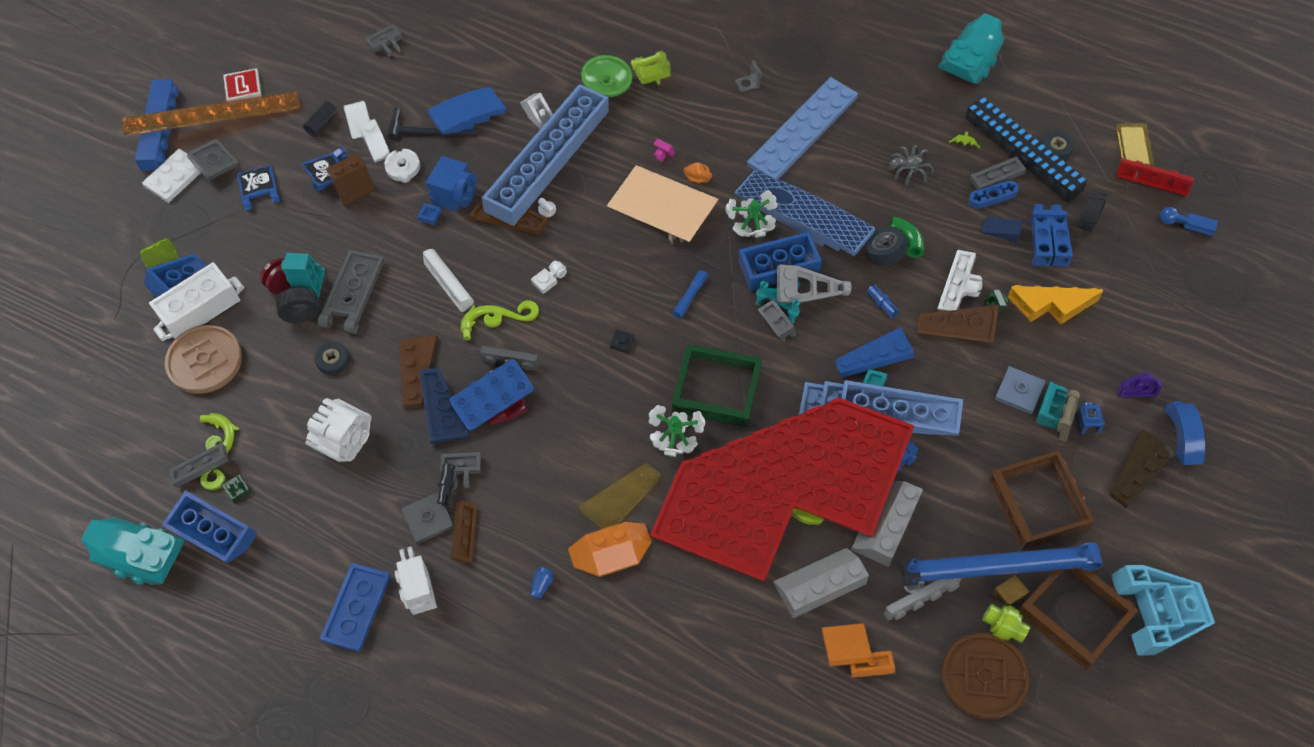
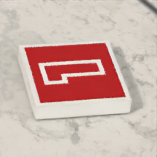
(242, 85)

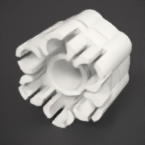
(340, 433)

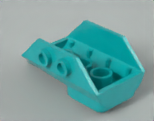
(974, 49)
(132, 549)

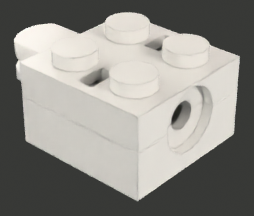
(414, 583)

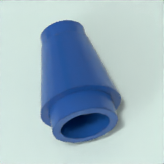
(541, 581)

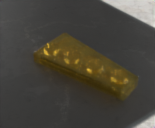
(618, 499)

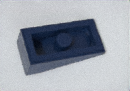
(1003, 228)

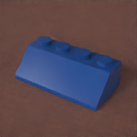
(209, 528)

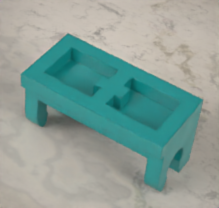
(1052, 406)

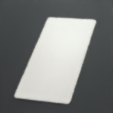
(356, 115)

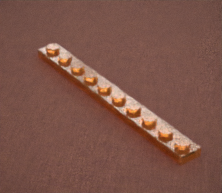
(210, 113)

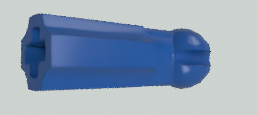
(1191, 221)

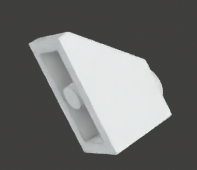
(537, 109)
(374, 140)

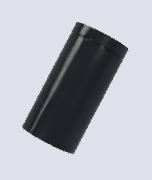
(320, 119)

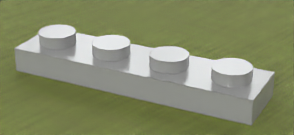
(917, 599)

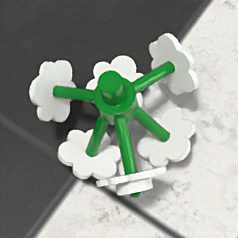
(751, 209)
(676, 425)

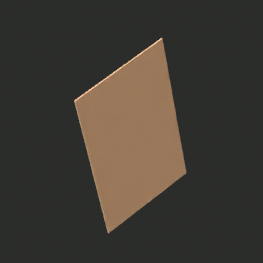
(662, 203)

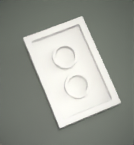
(171, 176)

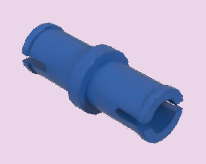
(883, 301)

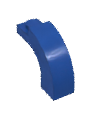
(1189, 432)

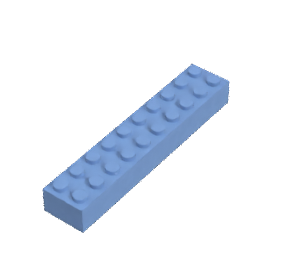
(545, 155)

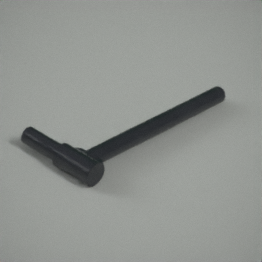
(395, 129)

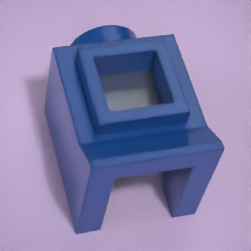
(1089, 416)

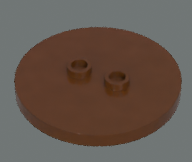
(985, 676)

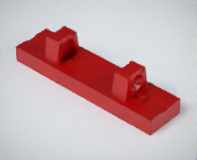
(1155, 177)

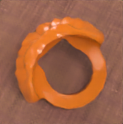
(696, 173)

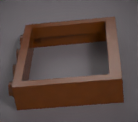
(1012, 512)
(1062, 638)

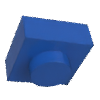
(429, 214)

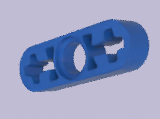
(987, 200)

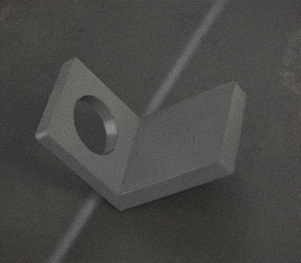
(753, 78)

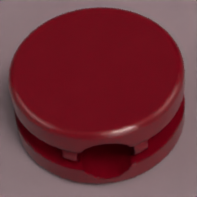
(273, 277)

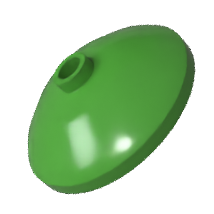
(607, 75)

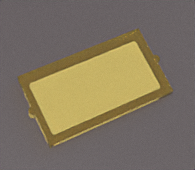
(1135, 143)

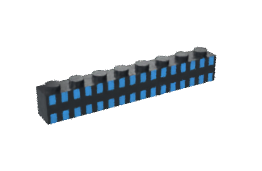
(1029, 151)

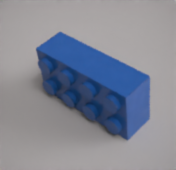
(761, 261)

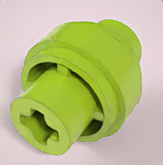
(1006, 623)

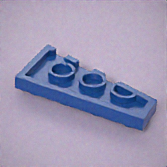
(878, 353)

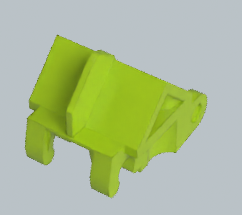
(654, 72)

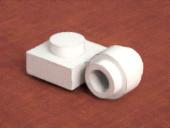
(546, 280)

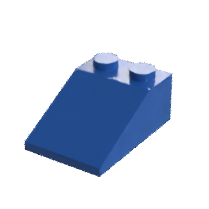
(169, 274)

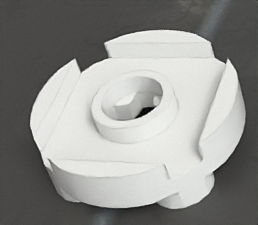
(403, 173)

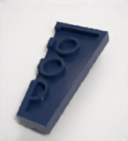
(441, 417)

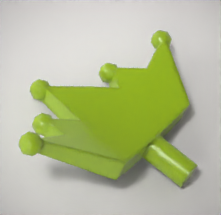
(965, 139)

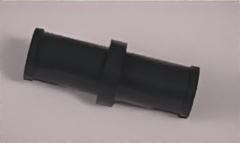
(446, 484)

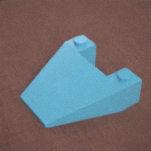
(1169, 606)

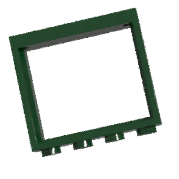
(710, 411)

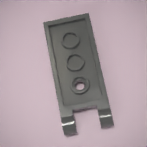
(353, 282)

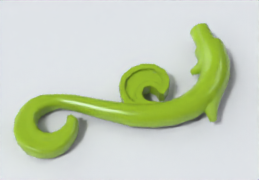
(468, 319)
(228, 427)

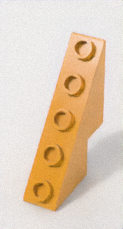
(1059, 302)

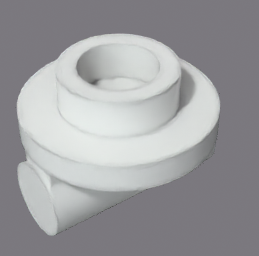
(546, 208)

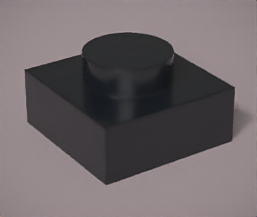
(622, 341)

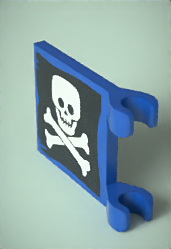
(317, 167)
(257, 183)

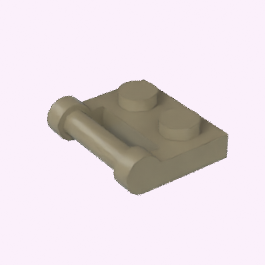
(1068, 415)

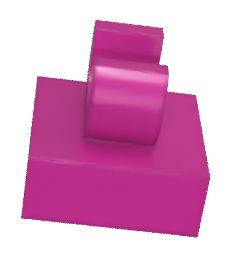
(663, 149)

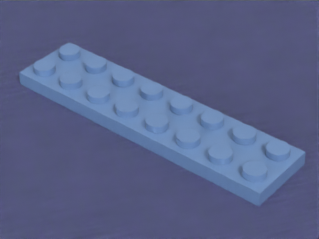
(802, 129)

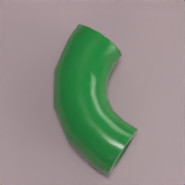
(912, 235)

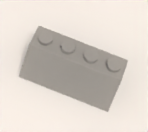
(891, 524)
(821, 582)

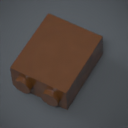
(350, 179)

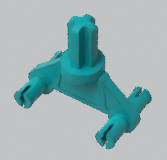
(771, 293)

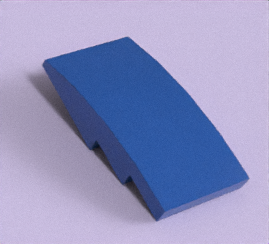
(466, 110)

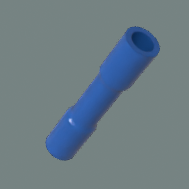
(684, 303)

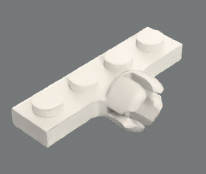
(960, 282)

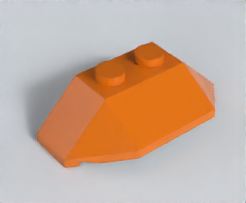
(610, 549)

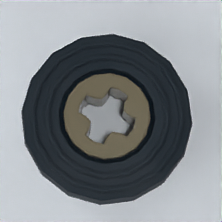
(1063, 140)
(335, 365)

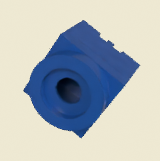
(451, 184)

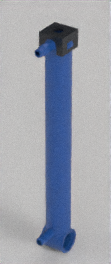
(1084, 556)

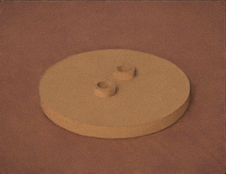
(203, 359)

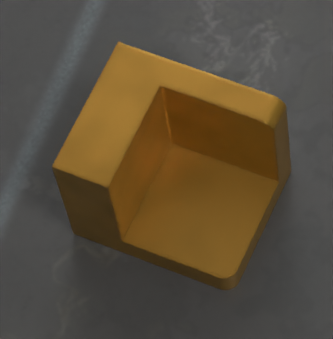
(1011, 591)

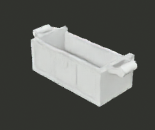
(195, 301)

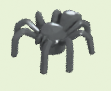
(910, 164)

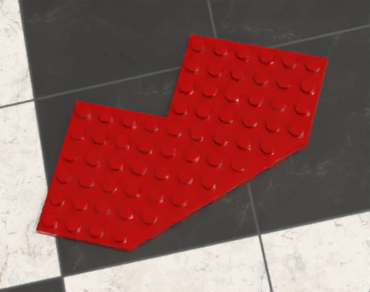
(741, 496)

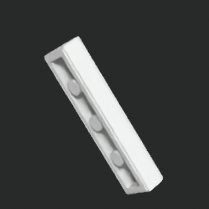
(447, 280)

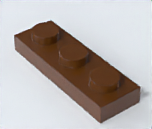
(463, 532)

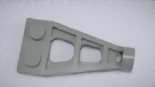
(788, 288)

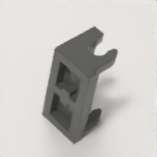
(777, 320)

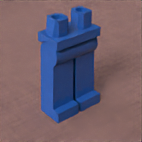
(1050, 237)

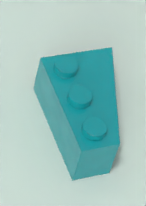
(303, 272)

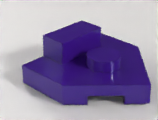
(1140, 386)

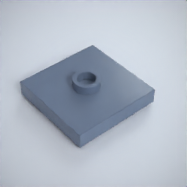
(1020, 390)

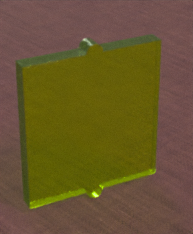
(158, 253)

